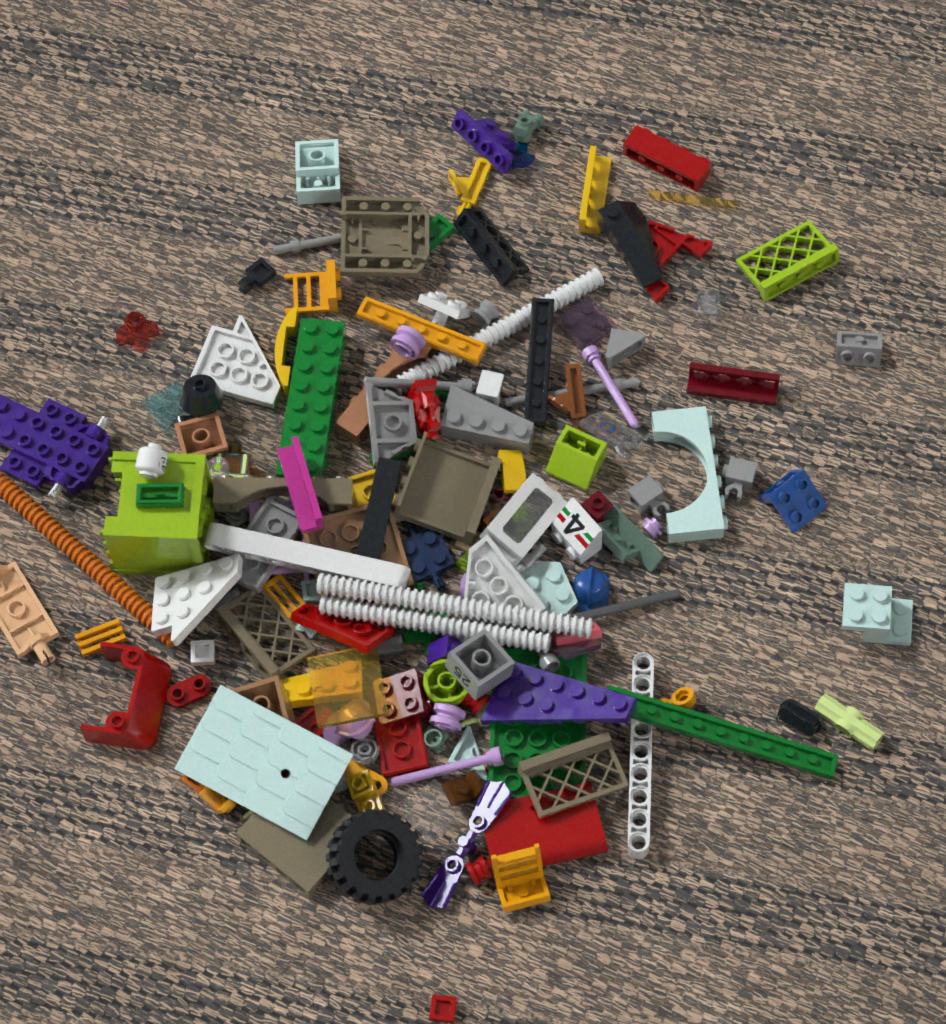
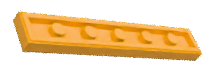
(434, 334)

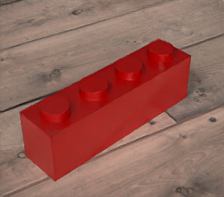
(667, 158)

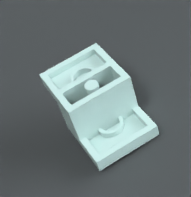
(877, 614)

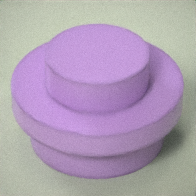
(652, 527)

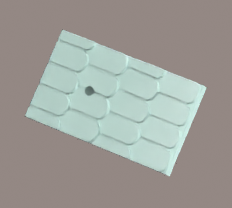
(245, 748)

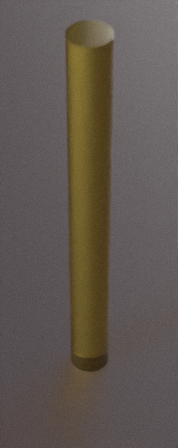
(692, 199)

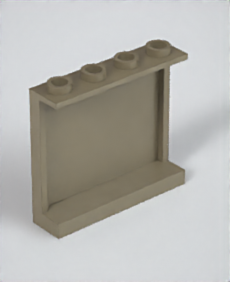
(445, 490)
(294, 858)

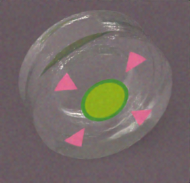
(218, 467)

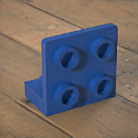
(795, 499)

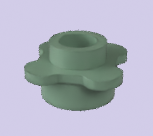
(431, 734)

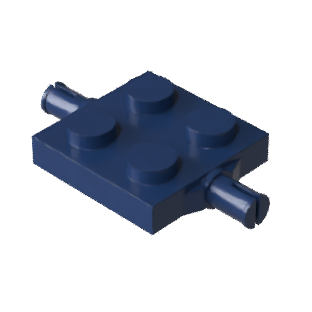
(427, 555)

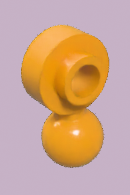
(682, 697)

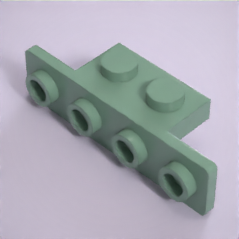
(627, 540)

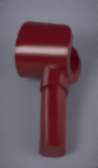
(501, 496)

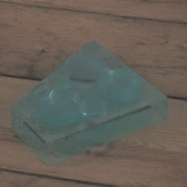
(164, 406)

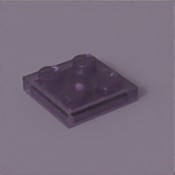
(585, 323)

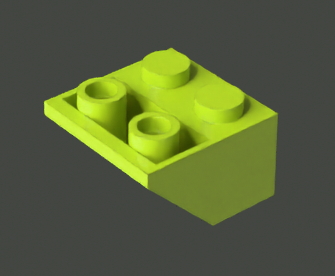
(576, 457)

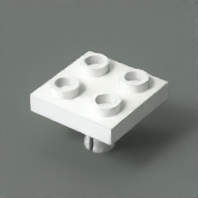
(444, 307)

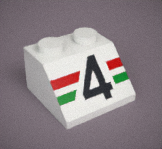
(577, 532)

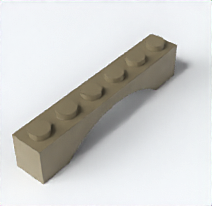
(235, 493)

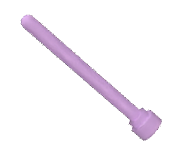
(593, 357)
(492, 757)

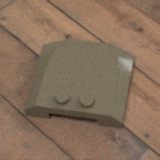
(383, 236)

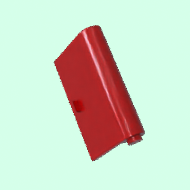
(561, 836)

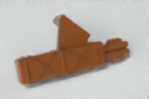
(572, 400)

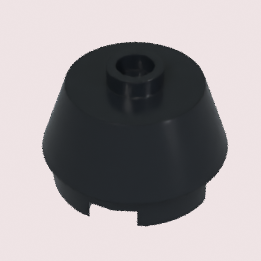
(201, 396)

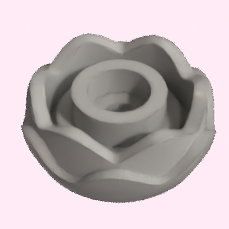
(364, 745)

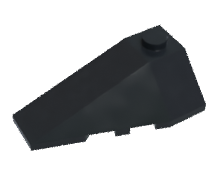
(631, 237)

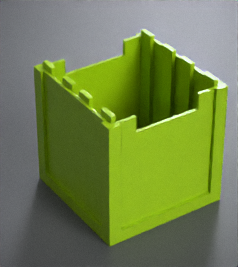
(159, 538)

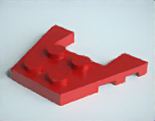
(667, 244)

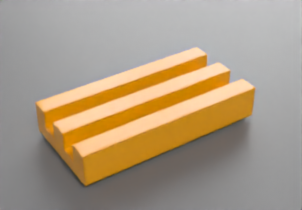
(272, 582)
(96, 630)

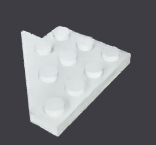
(238, 365)
(497, 580)
(190, 594)

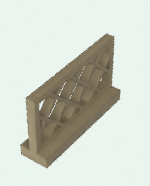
(249, 646)
(570, 755)

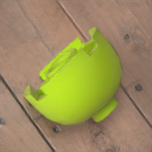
(442, 685)

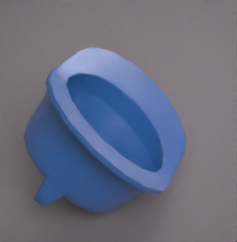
(591, 589)

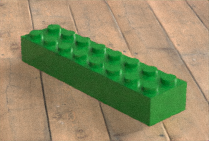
(314, 391)

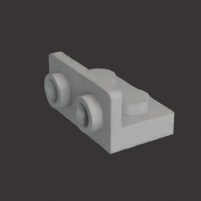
(858, 349)

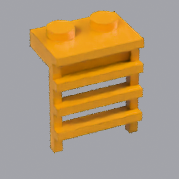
(329, 290)
(520, 879)

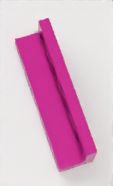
(300, 487)

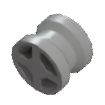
(485, 313)

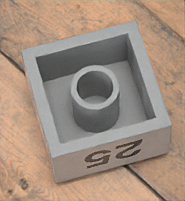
(479, 664)

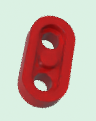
(189, 692)

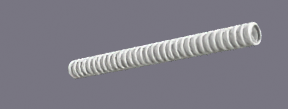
(433, 623)

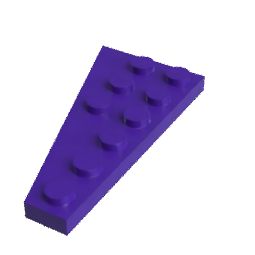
(549, 698)

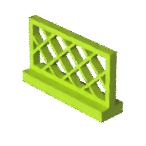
(797, 270)

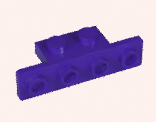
(486, 139)

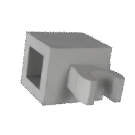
(739, 476)
(648, 496)

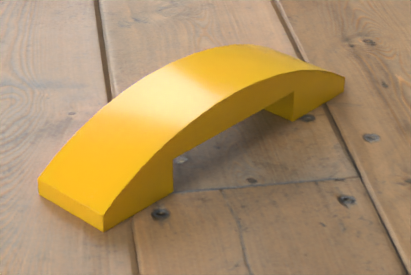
(287, 329)

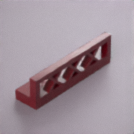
(733, 385)

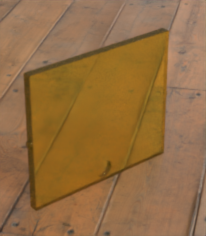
(347, 687)

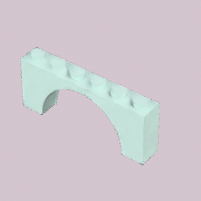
(704, 516)

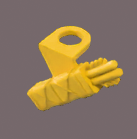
(470, 187)

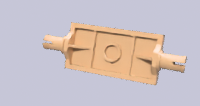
(23, 616)

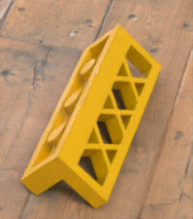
(594, 191)

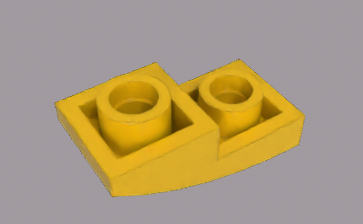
(512, 469)
(364, 791)

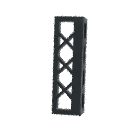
(489, 246)

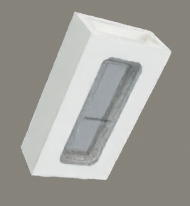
(525, 518)

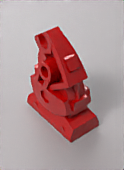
(426, 407)

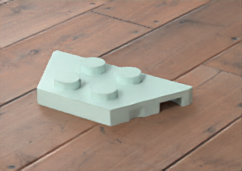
(552, 587)

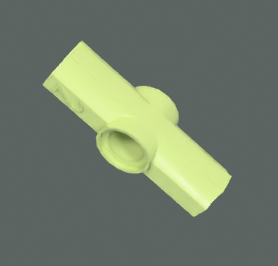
(849, 721)

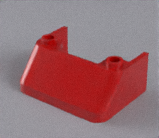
(141, 723)

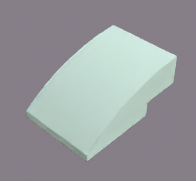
(317, 171)

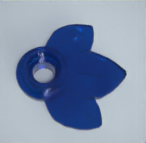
(521, 156)

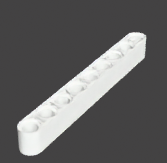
(303, 556)
(640, 765)

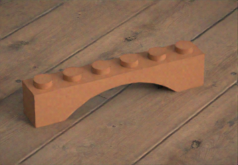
(354, 421)

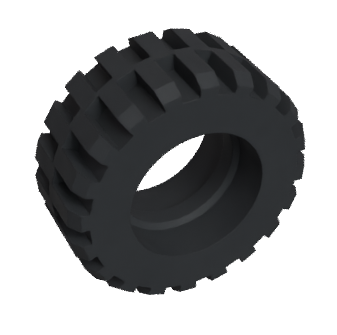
(405, 853)

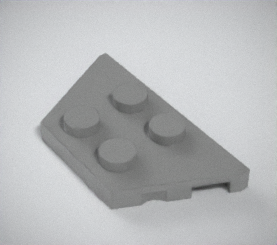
(390, 422)

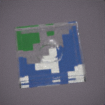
(431, 811)

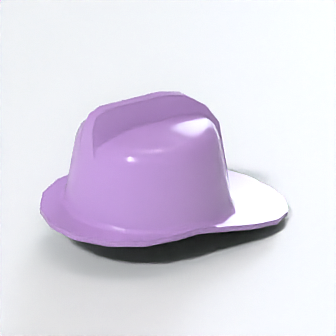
(341, 733)

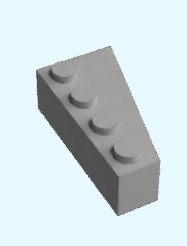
(485, 423)

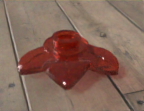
(138, 334)

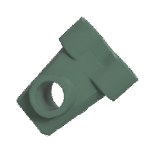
(526, 125)

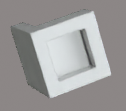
(490, 386)

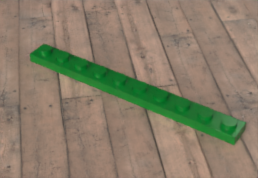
(732, 735)

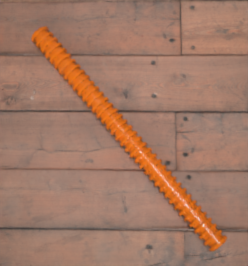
(79, 553)

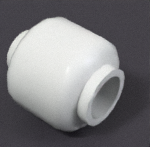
(151, 461)

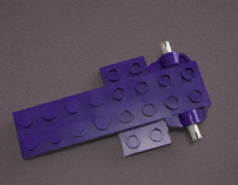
(52, 446)

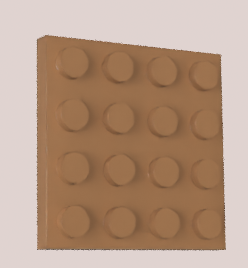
(343, 533)

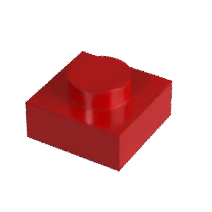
(443, 1009)

